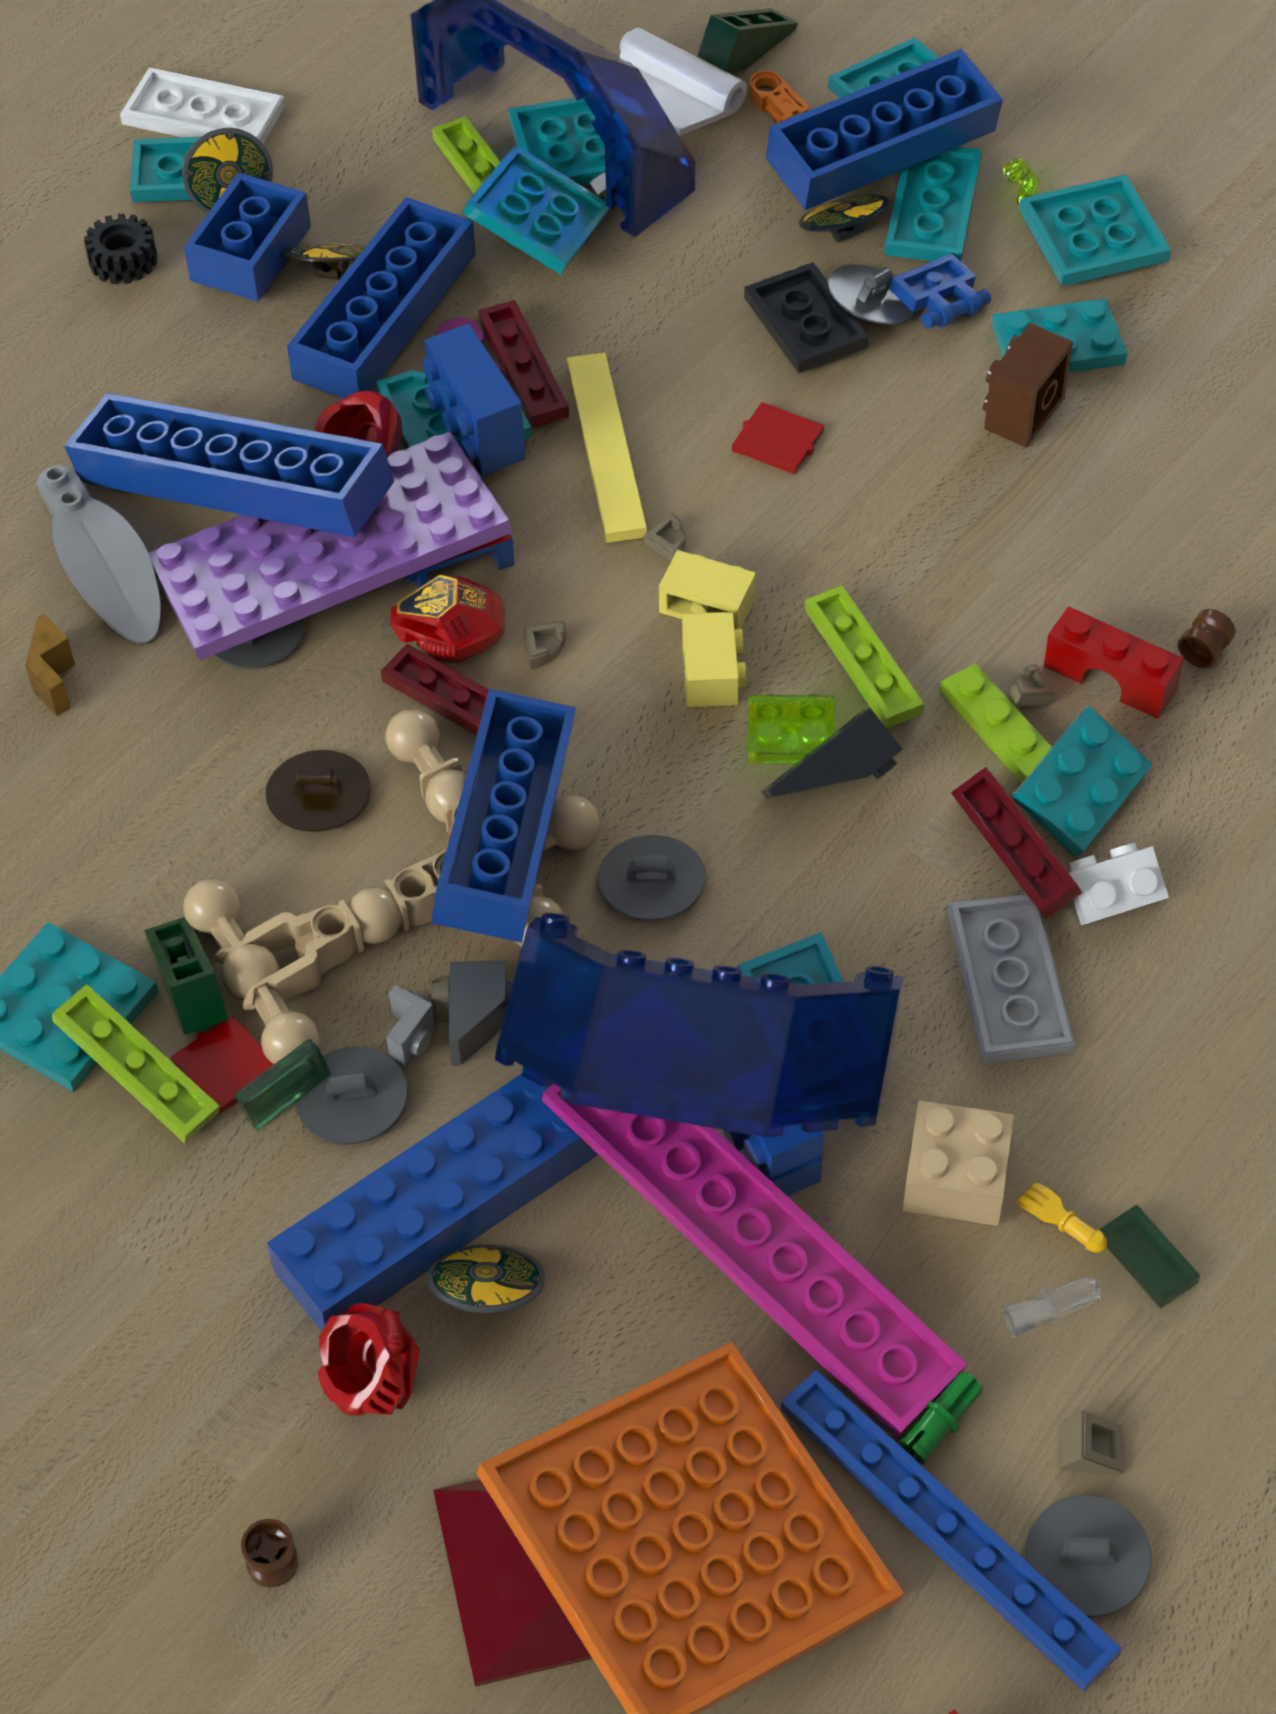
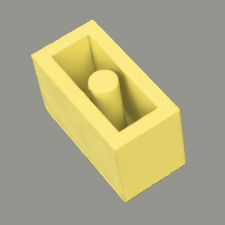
(706, 586)
(711, 659)

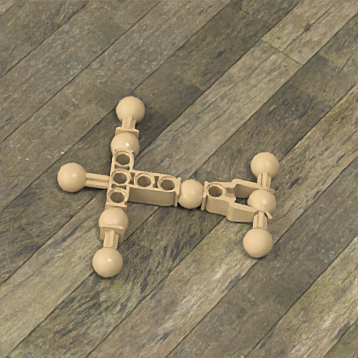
(372, 913)

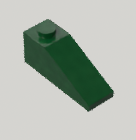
(742, 37)
(187, 976)

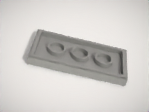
(1010, 979)

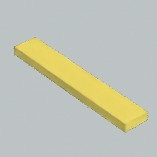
(606, 448)

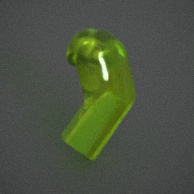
(1021, 171)

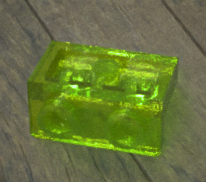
(787, 726)

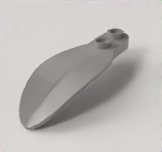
(102, 556)

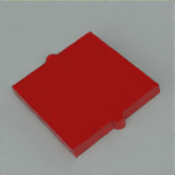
(778, 437)
(222, 1061)

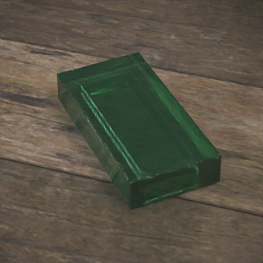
(282, 1084)
(1149, 1256)

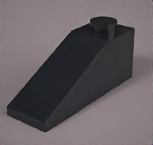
(850, 753)

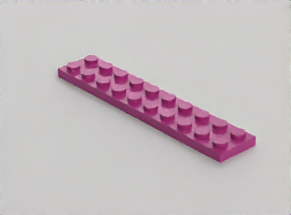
(775, 1257)

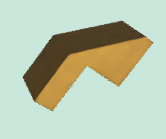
(46, 659)

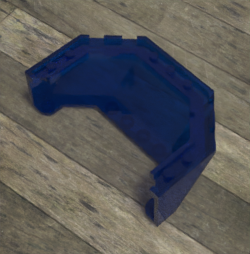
(644, 155)
(697, 1039)

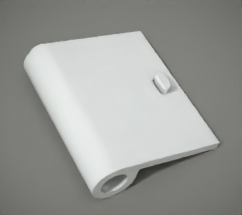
(684, 85)

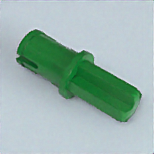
(942, 1416)

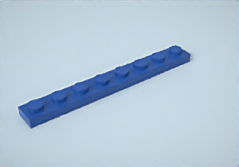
(951, 1531)

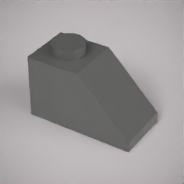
(476, 1005)

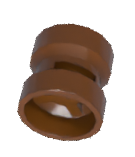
(1211, 633)
(265, 1542)

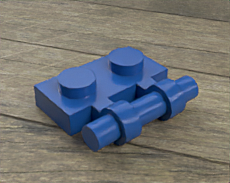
(932, 284)

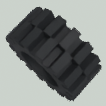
(122, 263)

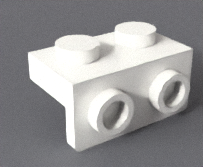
(1117, 884)

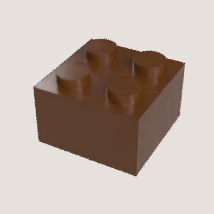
(1027, 384)

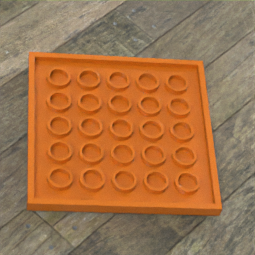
(689, 1536)

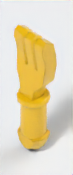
(1049, 1209)

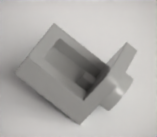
(415, 1025)

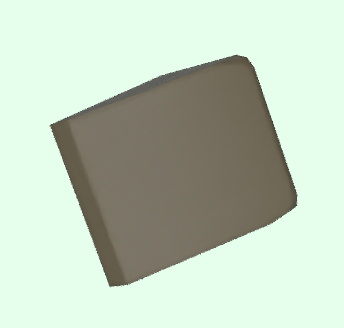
(1091, 1445)

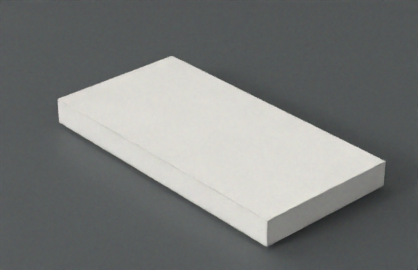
(196, 106)

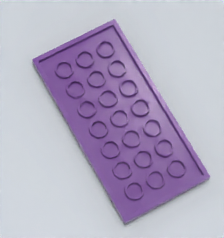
(266, 573)

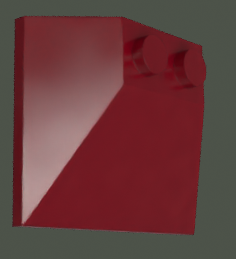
(502, 1600)

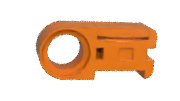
(781, 101)

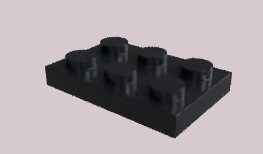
(805, 317)

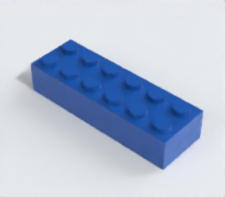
(883, 129)
(382, 299)
(503, 816)

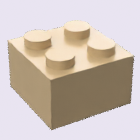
(958, 1163)

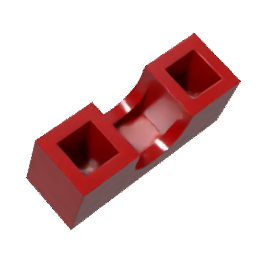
(1143, 670)

